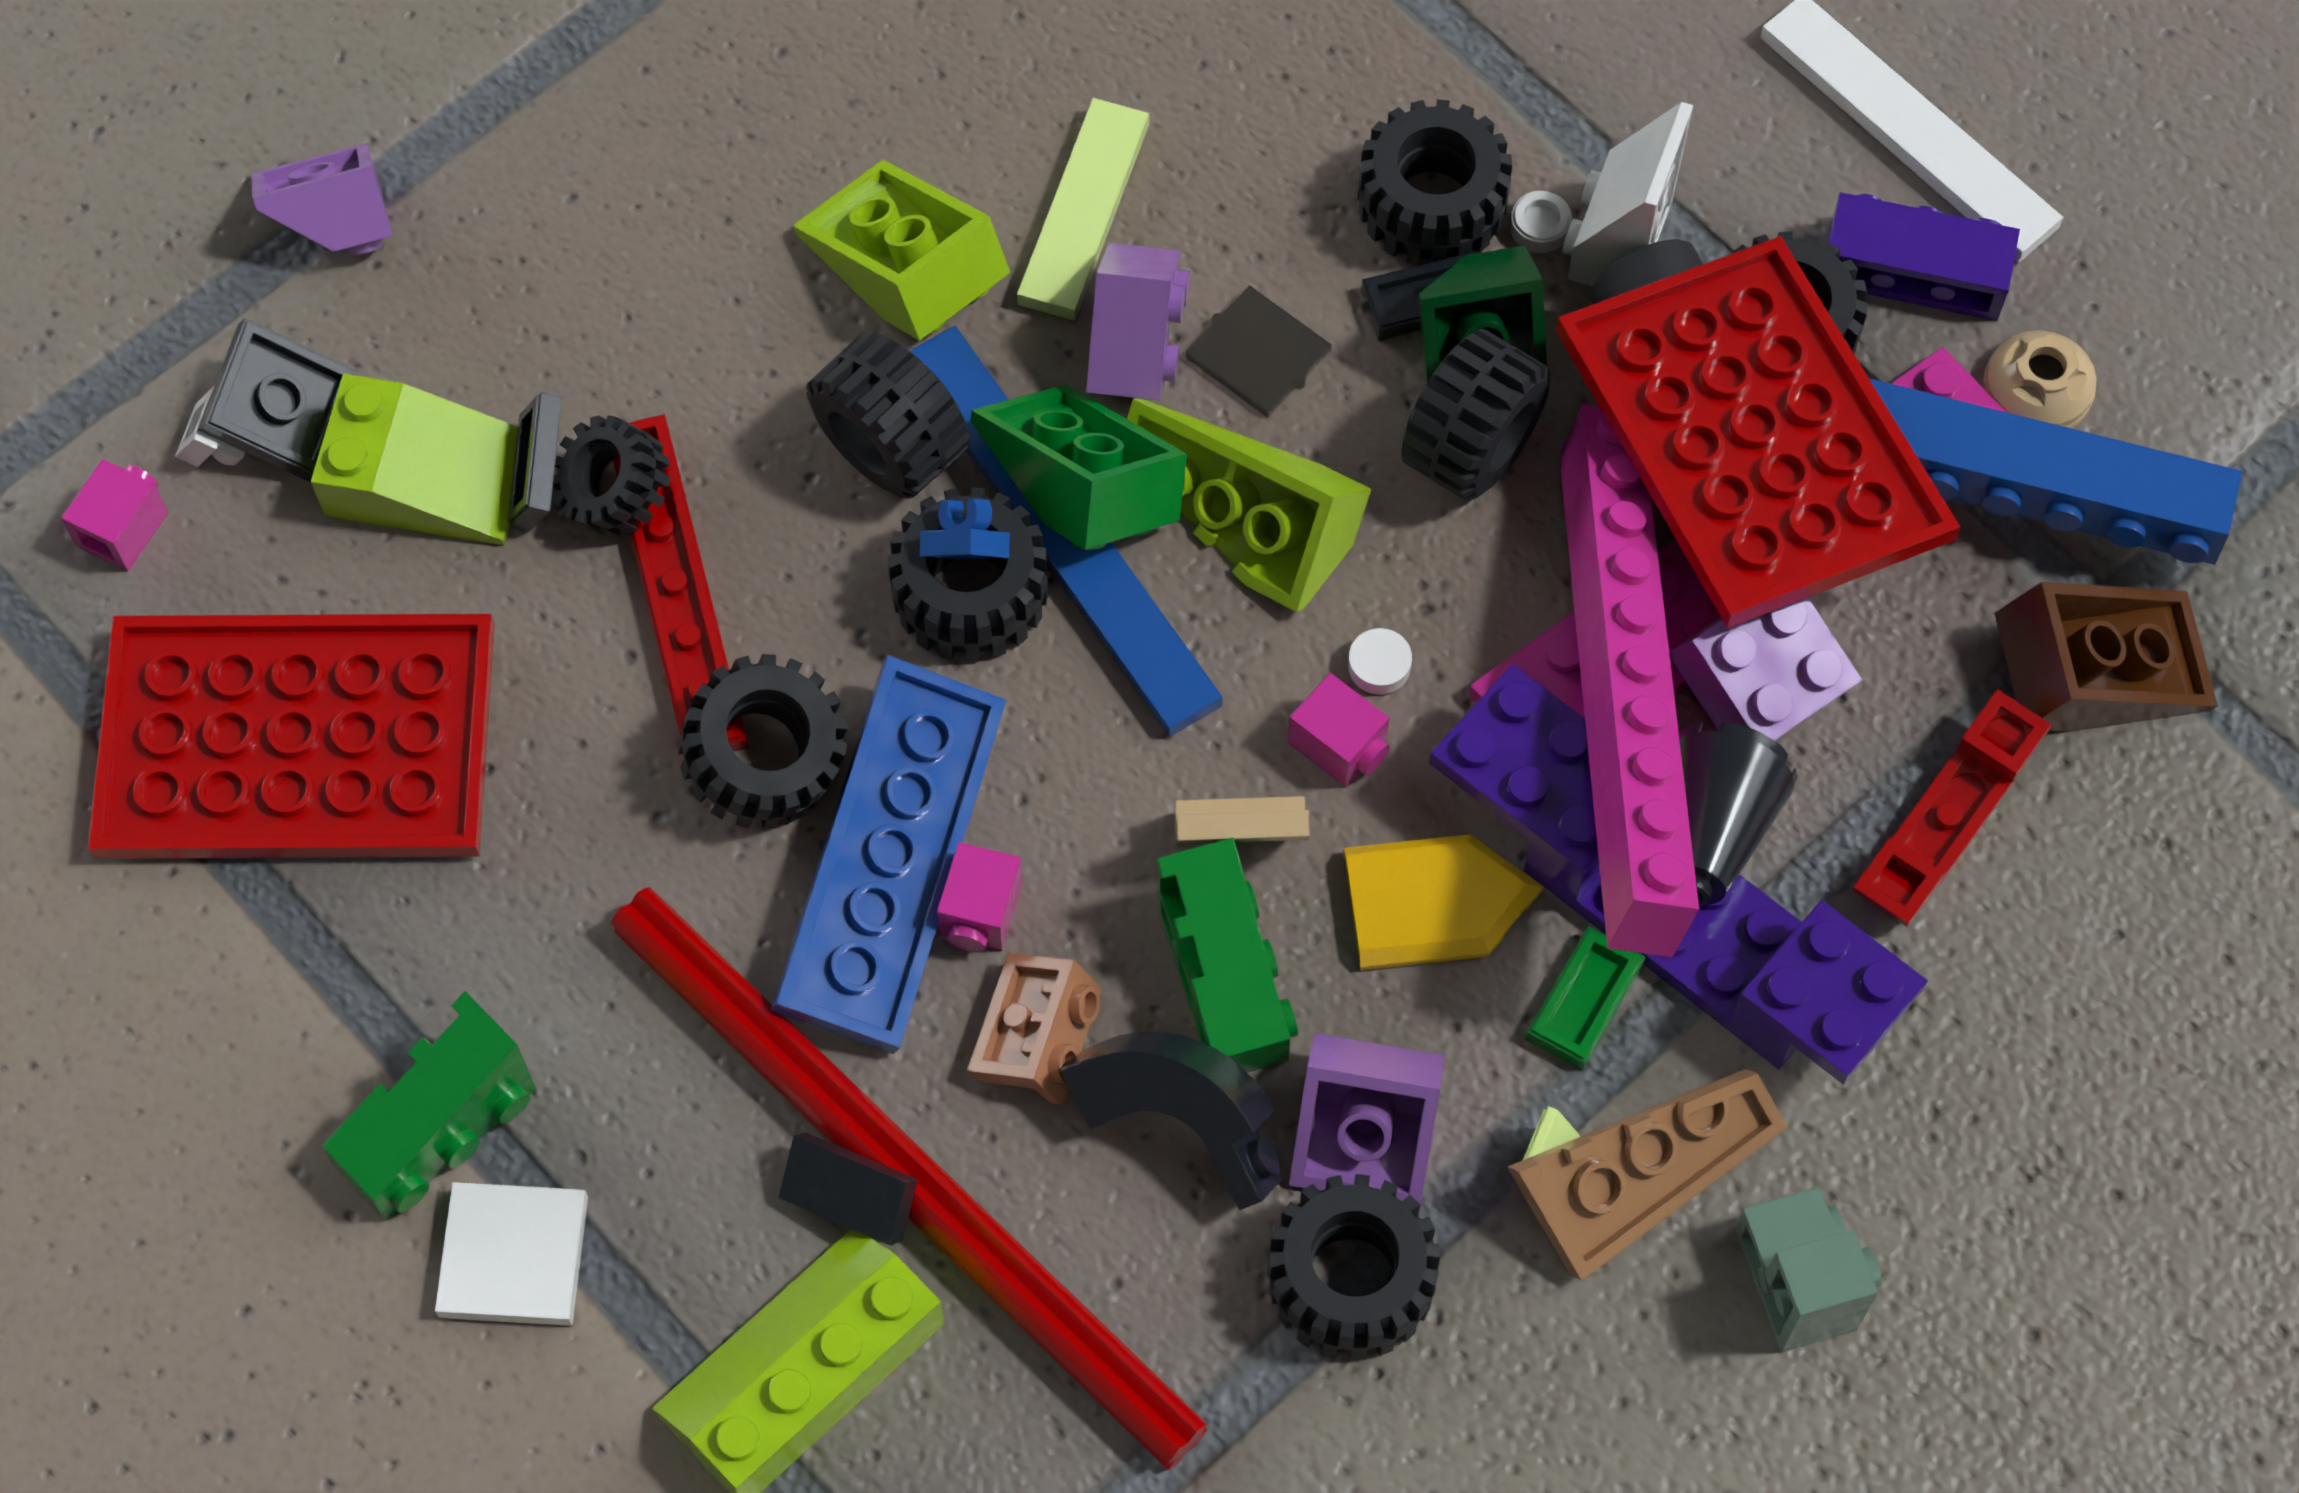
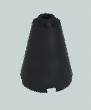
(1733, 796)

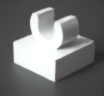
(198, 446)

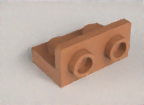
(1035, 1024)

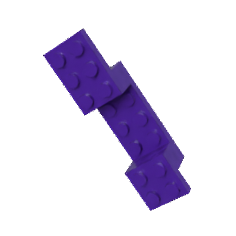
(1742, 959)

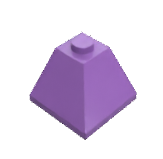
(327, 199)

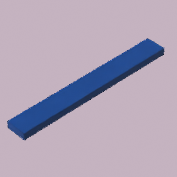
(1095, 580)

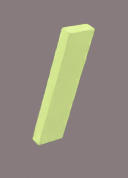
(1083, 209)

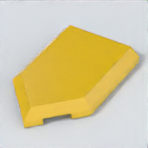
(1432, 900)

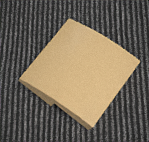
(1242, 819)

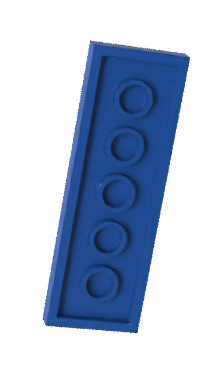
(889, 855)

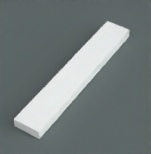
(1908, 123)

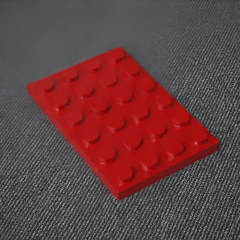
(1756, 431)
(293, 736)

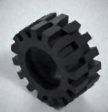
(635, 484)

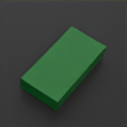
(1584, 999)

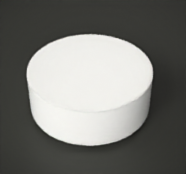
(1540, 221)
(1380, 661)

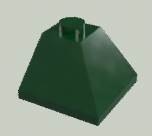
(1485, 292)

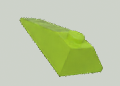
(1261, 506)

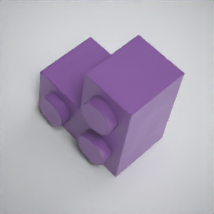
(1133, 308)

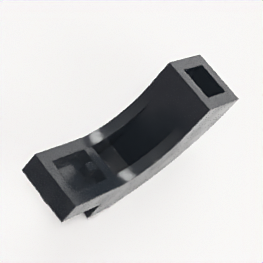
(1187, 1082)

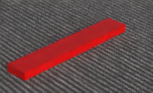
(679, 590)

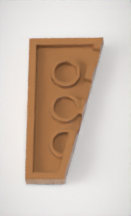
(1635, 1173)

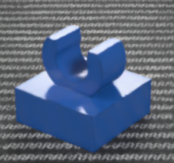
(967, 537)

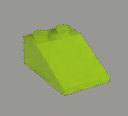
(906, 247)
(415, 462)

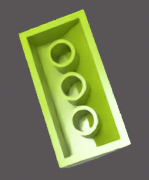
(801, 1363)

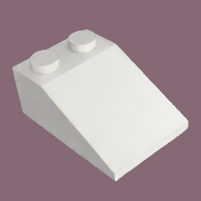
(1628, 197)

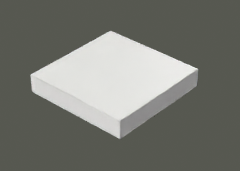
(511, 1254)

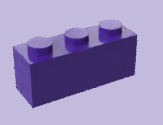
(1925, 254)

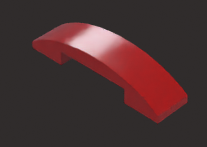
(1952, 809)

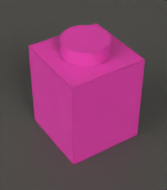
(115, 513)
(1339, 731)
(979, 898)

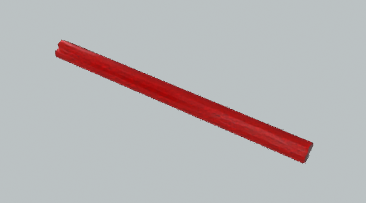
(939, 1204)

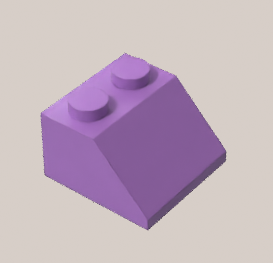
(1367, 1114)

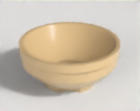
(2024, 394)

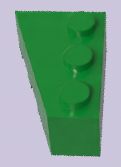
(1222, 957)
(433, 1112)

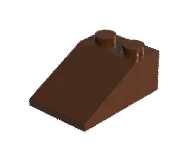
(2104, 655)

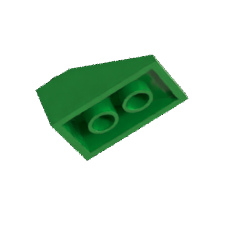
(1084, 465)

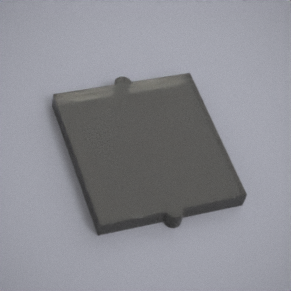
(1258, 351)

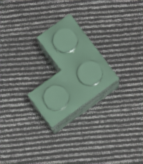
(1807, 1268)

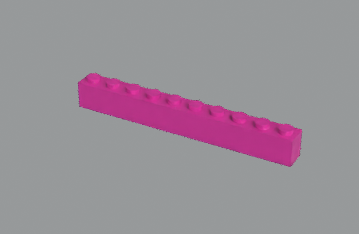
(1627, 694)

